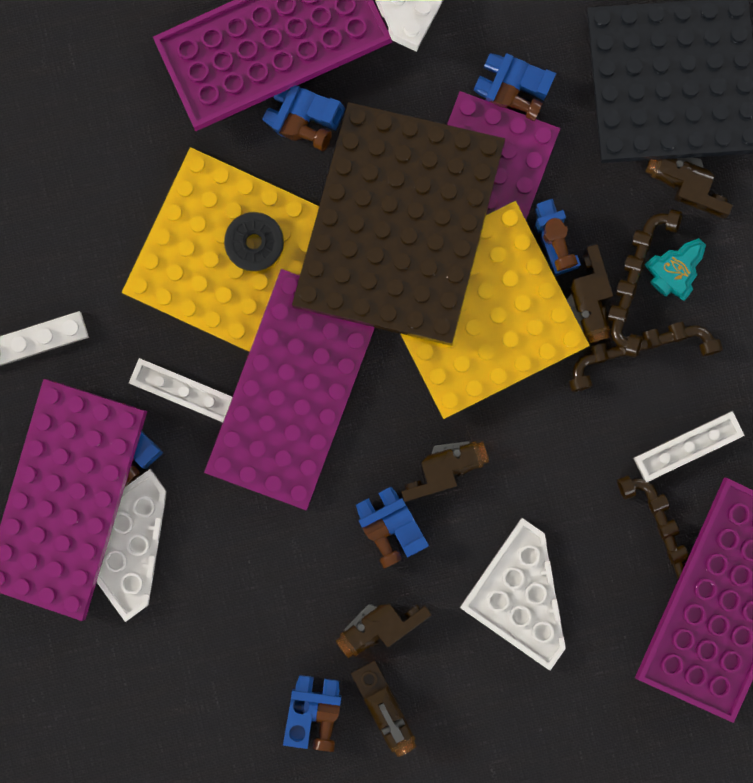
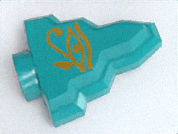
(676, 269)

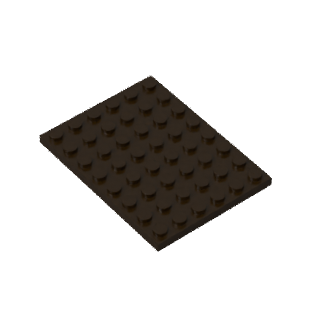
(399, 223)

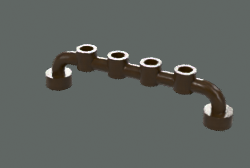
(635, 266)
(651, 340)
(657, 505)

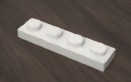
(42, 337)
(180, 390)
(688, 446)

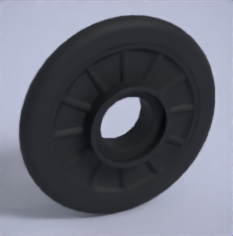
(241, 229)

